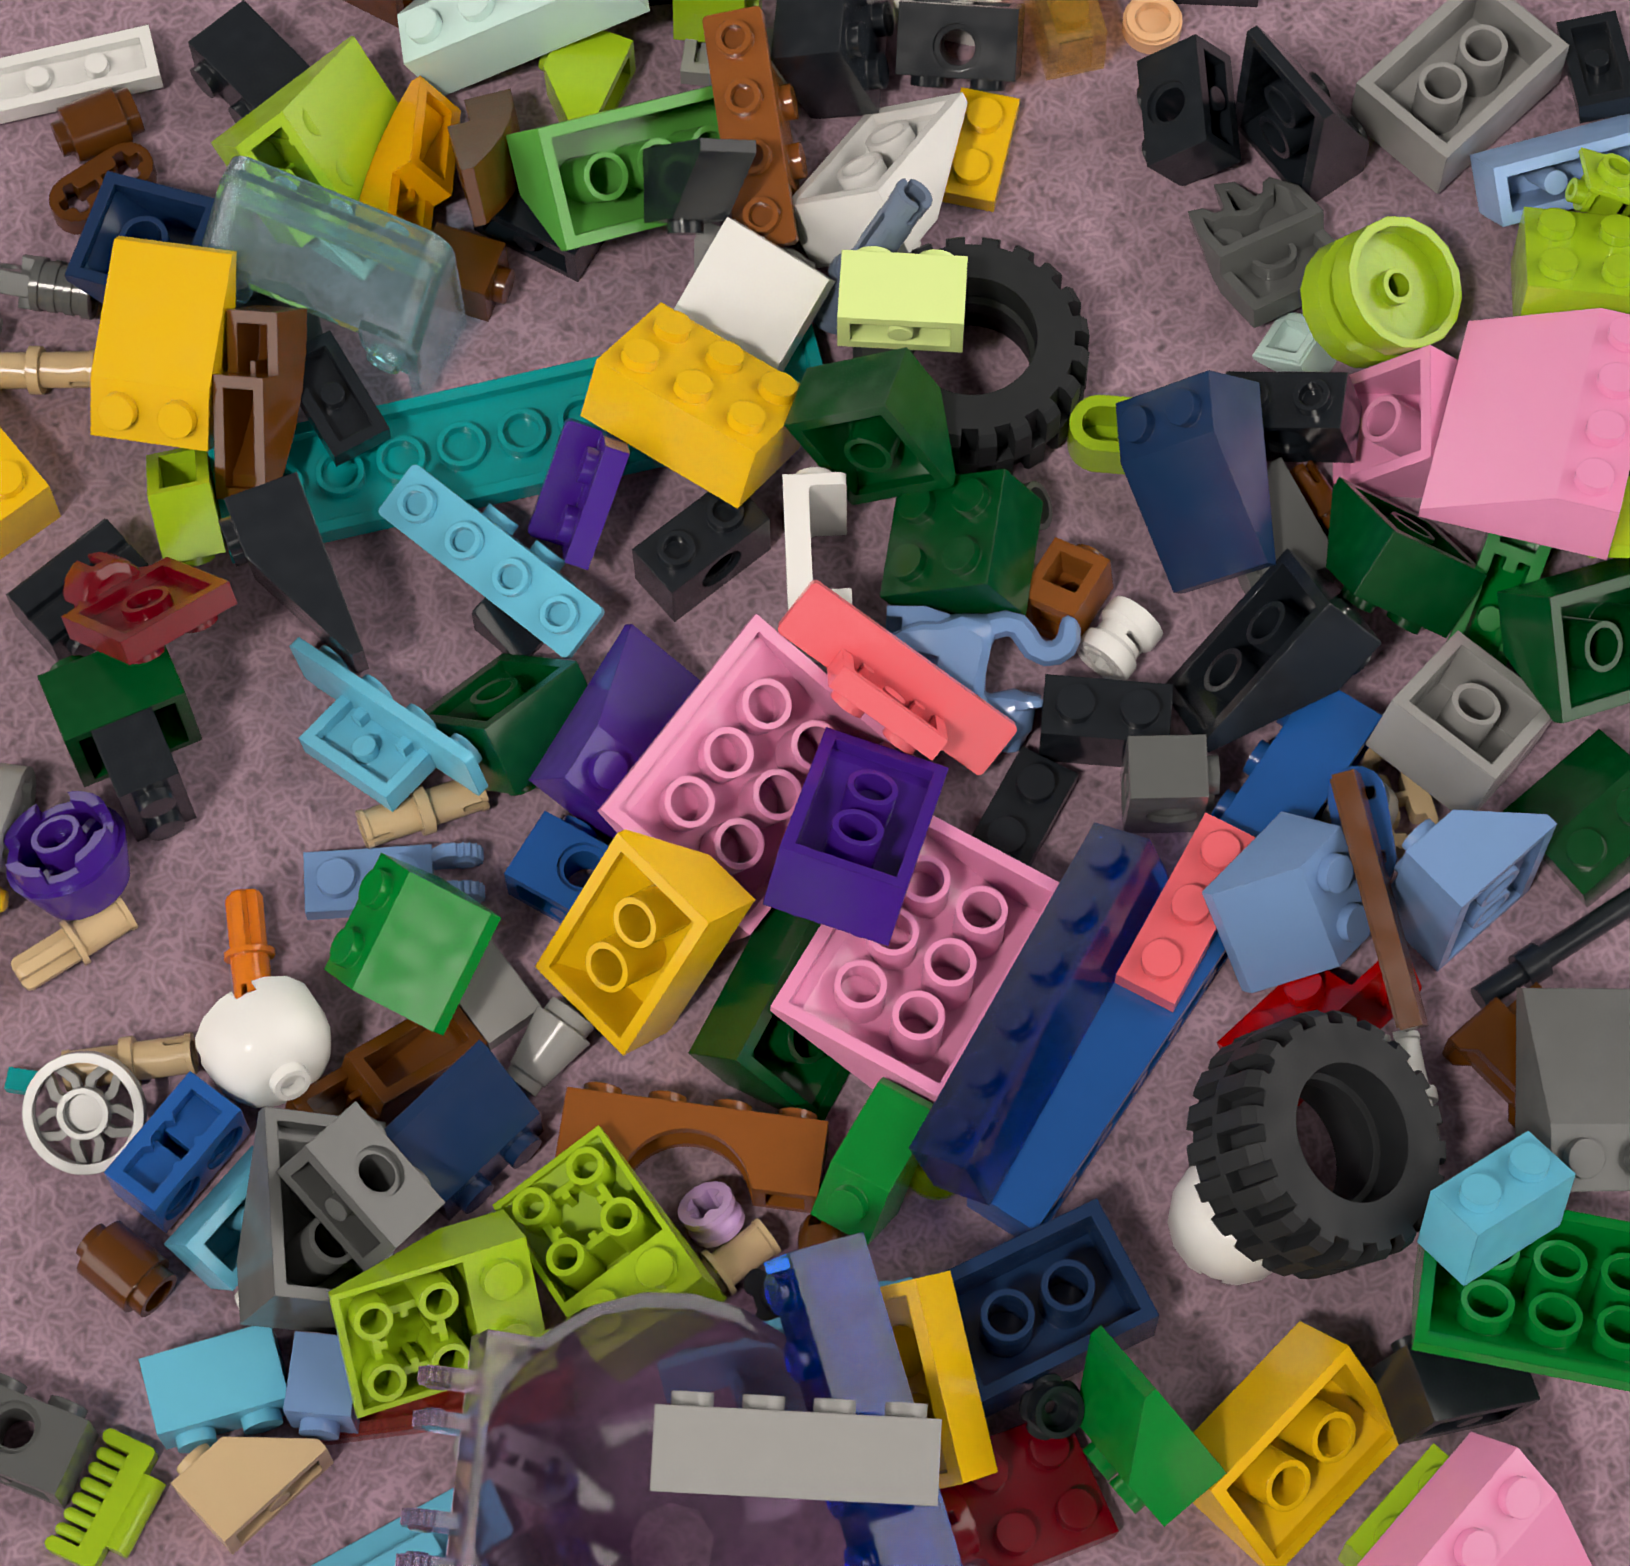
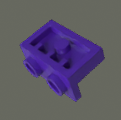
(579, 490)

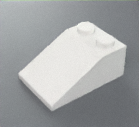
(862, 170)

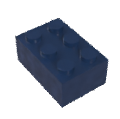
(1041, 1298)

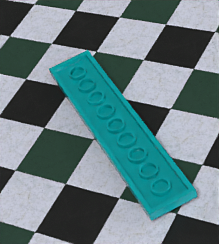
(476, 439)

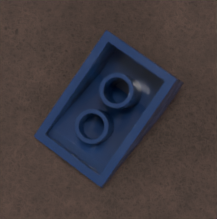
(1200, 477)

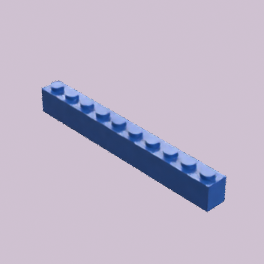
(1134, 1032)

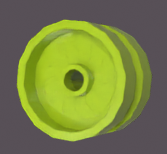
(1381, 292)

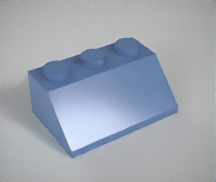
(1465, 876)

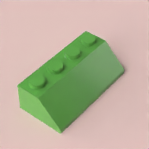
(588, 170)

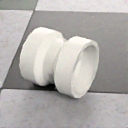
(1119, 639)

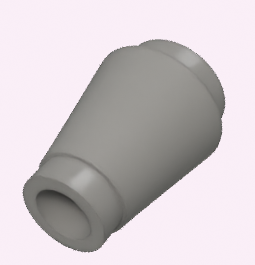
(548, 1045)

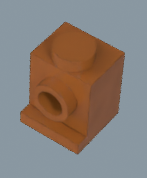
(1068, 582)

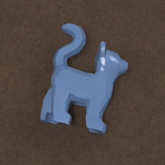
(963, 647)

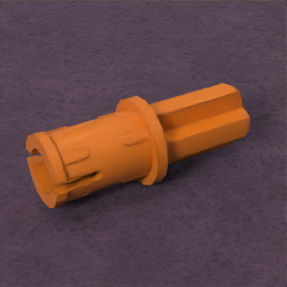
(248, 942)

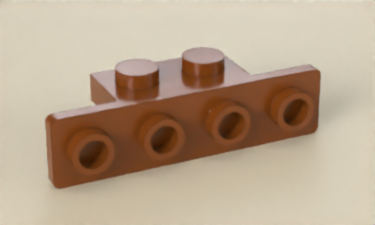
(758, 107)

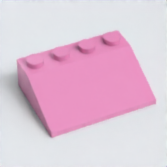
(1537, 431)
(737, 760)
(919, 1000)
(1482, 1511)

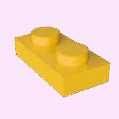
(981, 150)

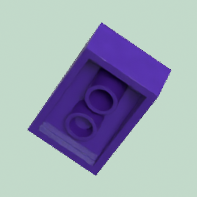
(612, 726)
(855, 836)

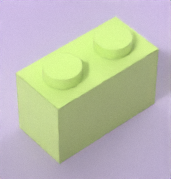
(902, 300)

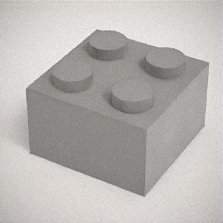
(1460, 725)

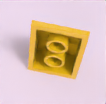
(161, 342)

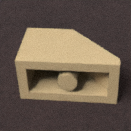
(247, 1482)

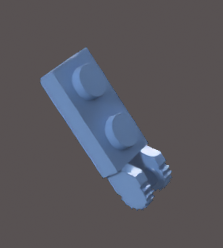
(335, 876)

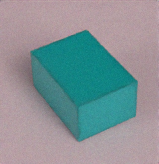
(18, 1080)

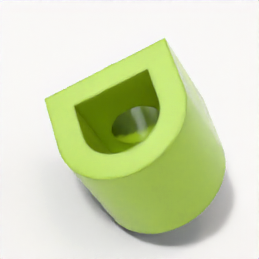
(1094, 434)

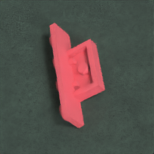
(894, 683)

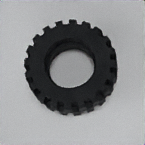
(1045, 322)
(1254, 1161)

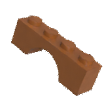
(775, 1153)

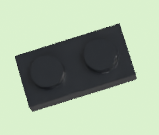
(1597, 66)
(338, 402)
(1026, 806)

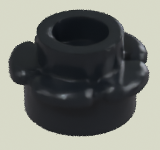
(1065, 1415)

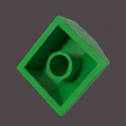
(411, 943)
(1140, 1435)

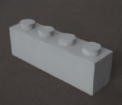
(796, 1453)

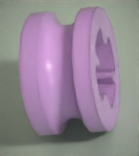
(711, 1214)

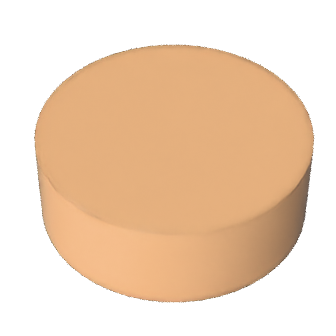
(1151, 24)

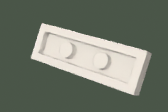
(59, 74)

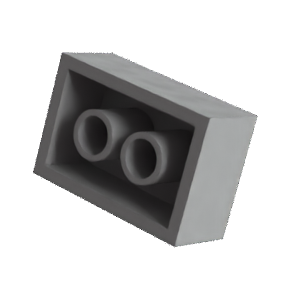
(1458, 85)

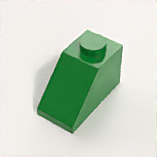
(873, 1163)

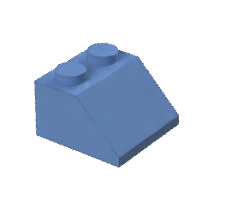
(1288, 904)

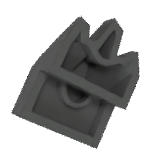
(1260, 246)

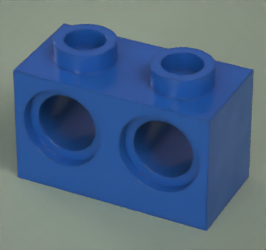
(177, 1151)

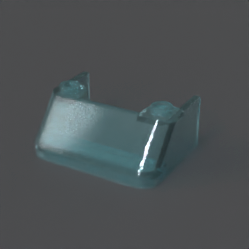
(343, 265)

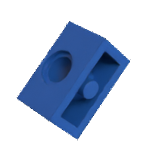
(548, 860)

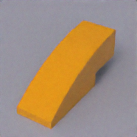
(414, 157)

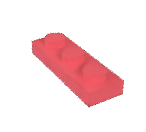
(1180, 921)

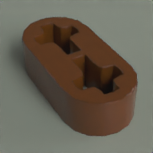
(88, 178)

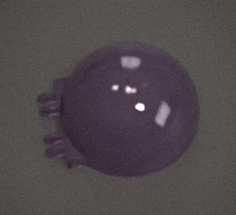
(564, 1442)

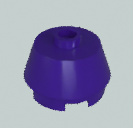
(69, 856)

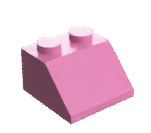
(1399, 422)

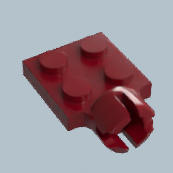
(140, 609)
(1033, 1508)

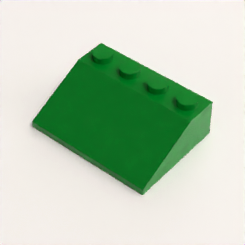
(1543, 1311)

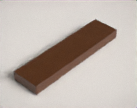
(1378, 901)

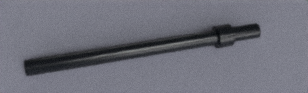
(1536, 961)

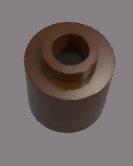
(96, 123)
(125, 1268)

